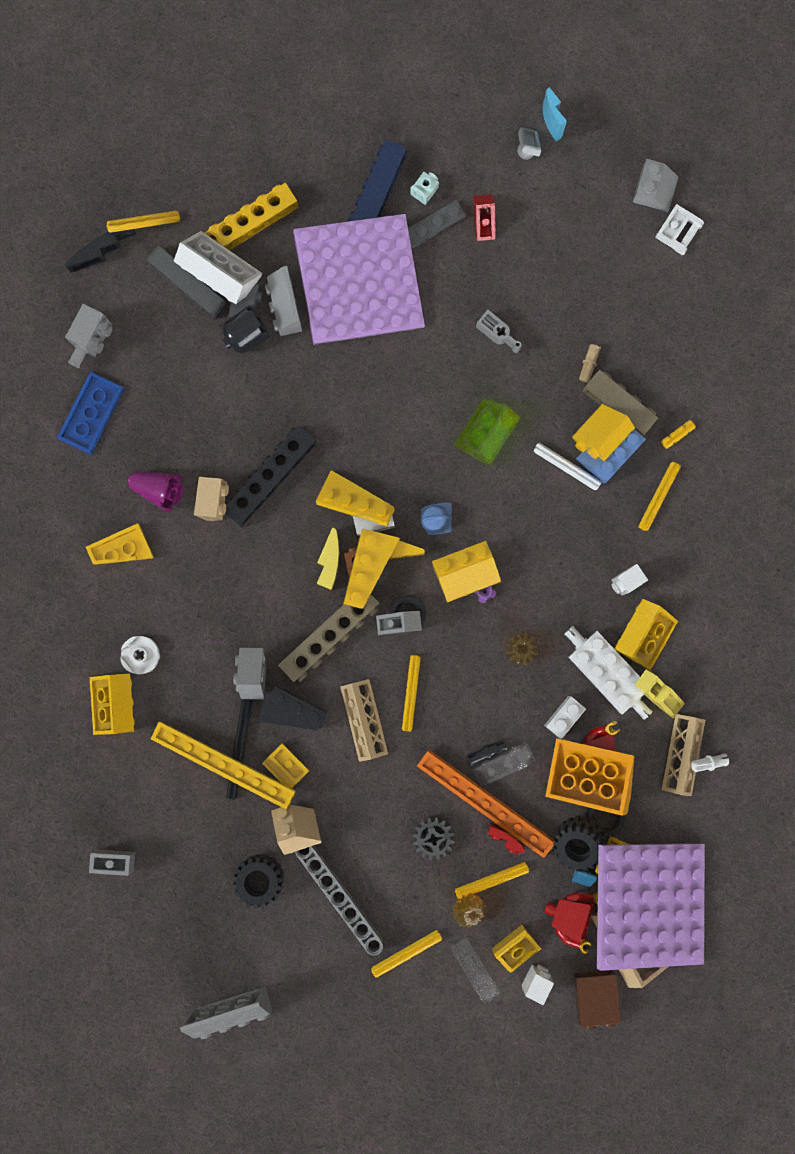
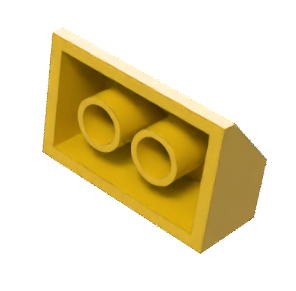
(466, 571)
(646, 634)
(112, 704)

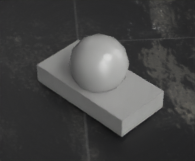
(529, 143)

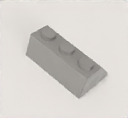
(283, 302)

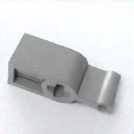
(492, 325)

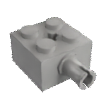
(87, 334)

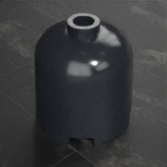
(244, 331)

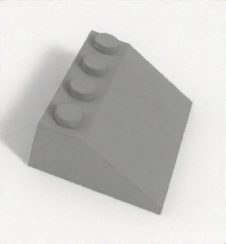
(227, 1013)

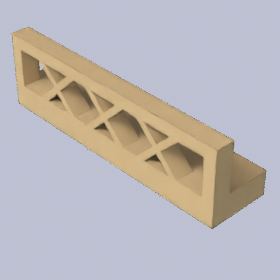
(360, 721)
(690, 753)

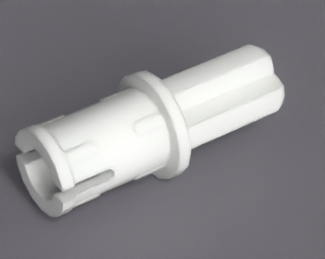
(709, 763)

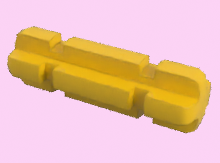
(678, 434)

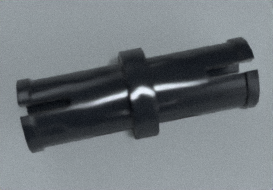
(487, 752)

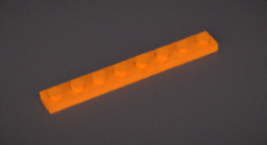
(486, 803)

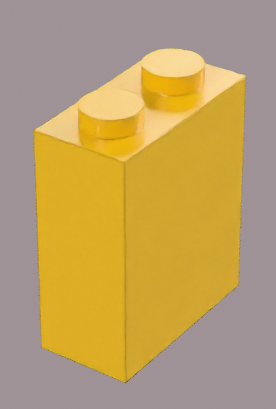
(603, 432)

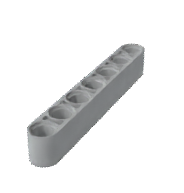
(341, 905)

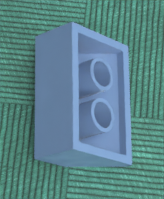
(605, 470)

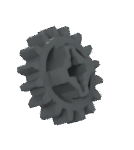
(435, 846)

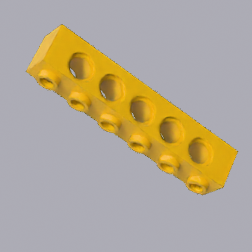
(255, 223)

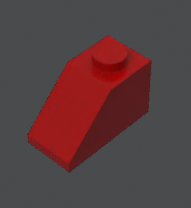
(484, 217)

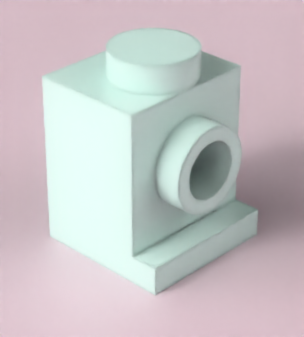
(422, 192)

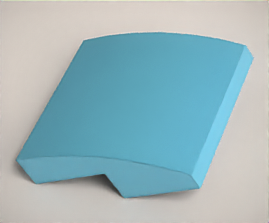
(553, 118)

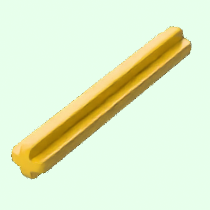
(143, 221)
(659, 496)
(411, 691)
(492, 880)
(406, 953)

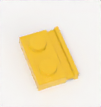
(285, 766)

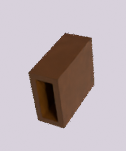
(597, 999)

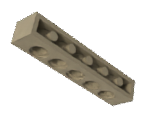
(289, 664)

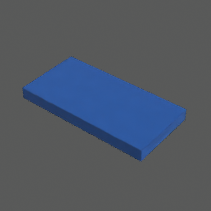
(90, 413)

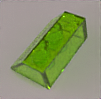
(487, 431)

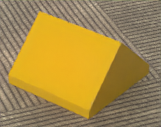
(516, 948)

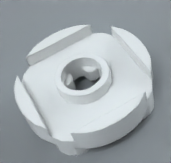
(129, 654)

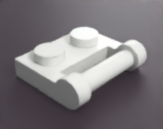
(674, 226)

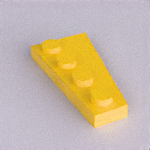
(353, 500)
(369, 561)

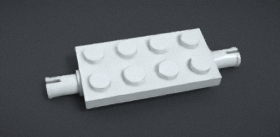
(607, 672)

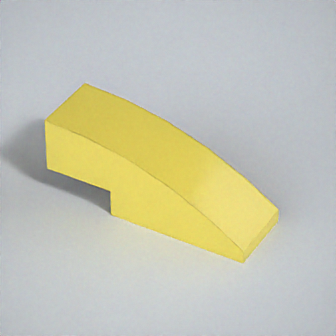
(330, 560)
(659, 693)

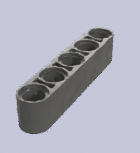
(182, 279)

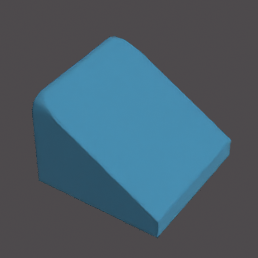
(584, 877)

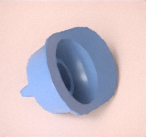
(437, 518)

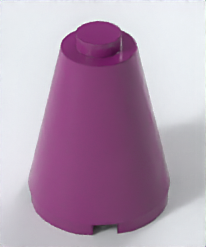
(158, 488)

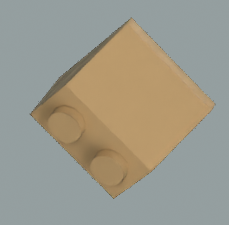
(211, 498)
(295, 828)

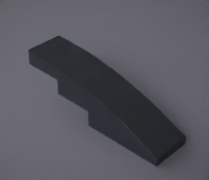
(94, 251)

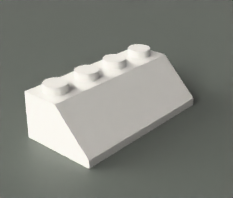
(217, 267)

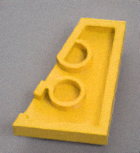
(121, 547)

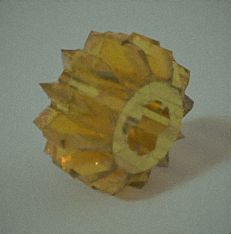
(521, 642)
(469, 910)

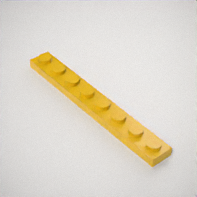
(223, 765)

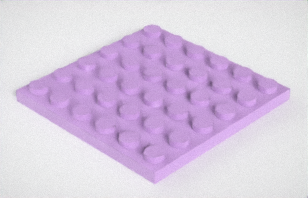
(359, 278)
(650, 905)

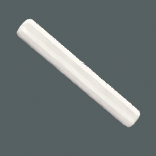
(567, 466)

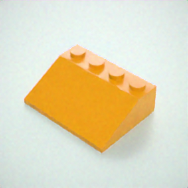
(591, 777)

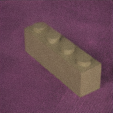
(607, 392)

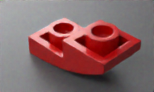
(512, 843)

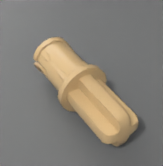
(589, 363)

